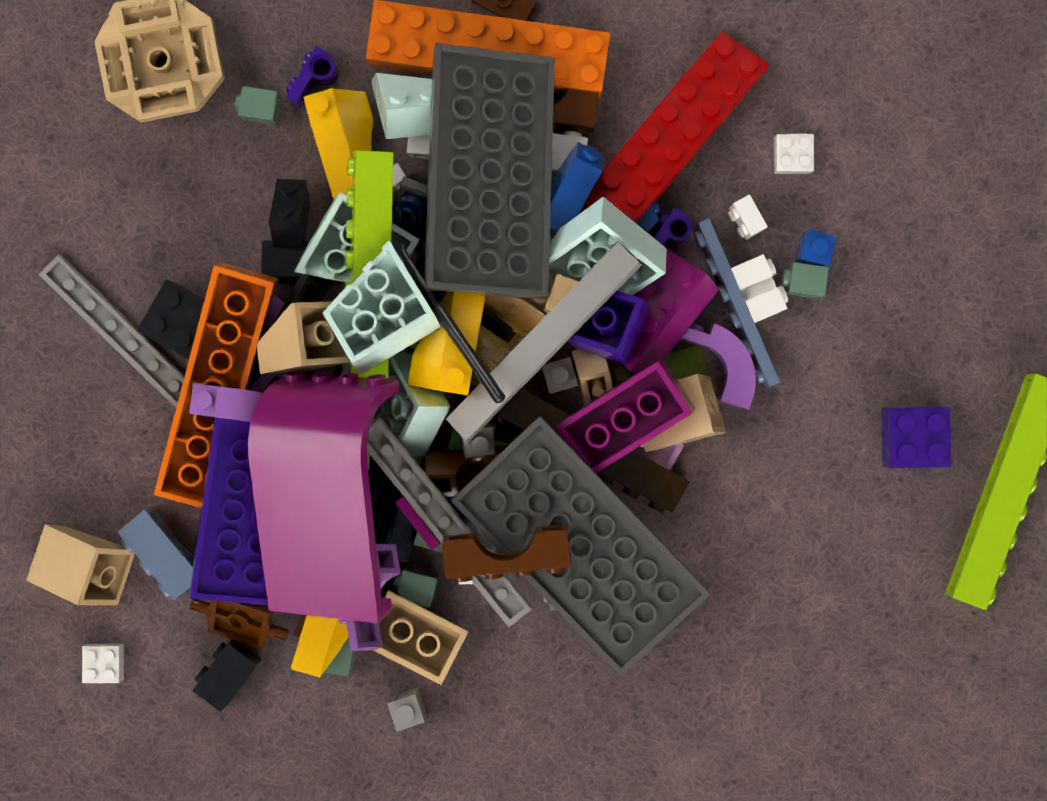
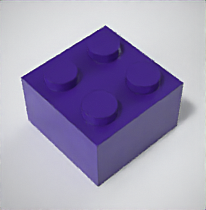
(613, 328)
(916, 437)

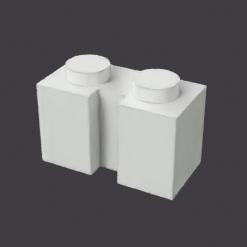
(759, 288)

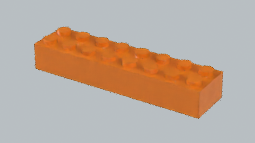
(405, 37)
(221, 356)

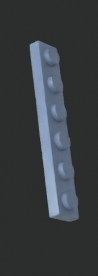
(730, 291)

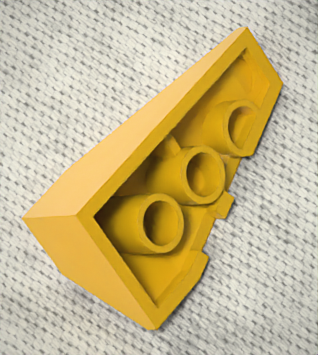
(340, 125)
(436, 359)
(318, 644)

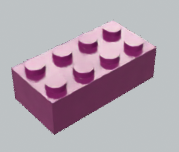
(674, 305)
(626, 416)

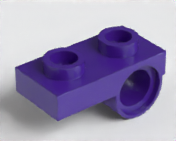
(304, 83)
(664, 223)

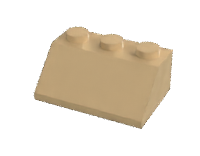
(419, 638)

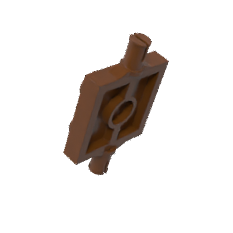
(240, 621)

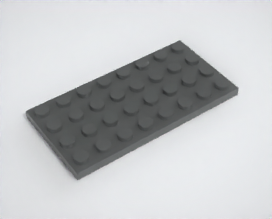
(489, 172)
(622, 578)

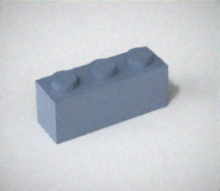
(159, 552)

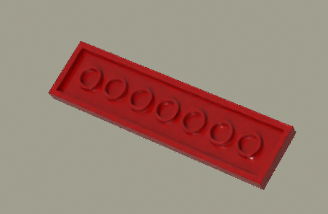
(678, 127)

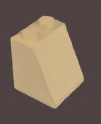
(300, 341)
(702, 423)
(80, 566)

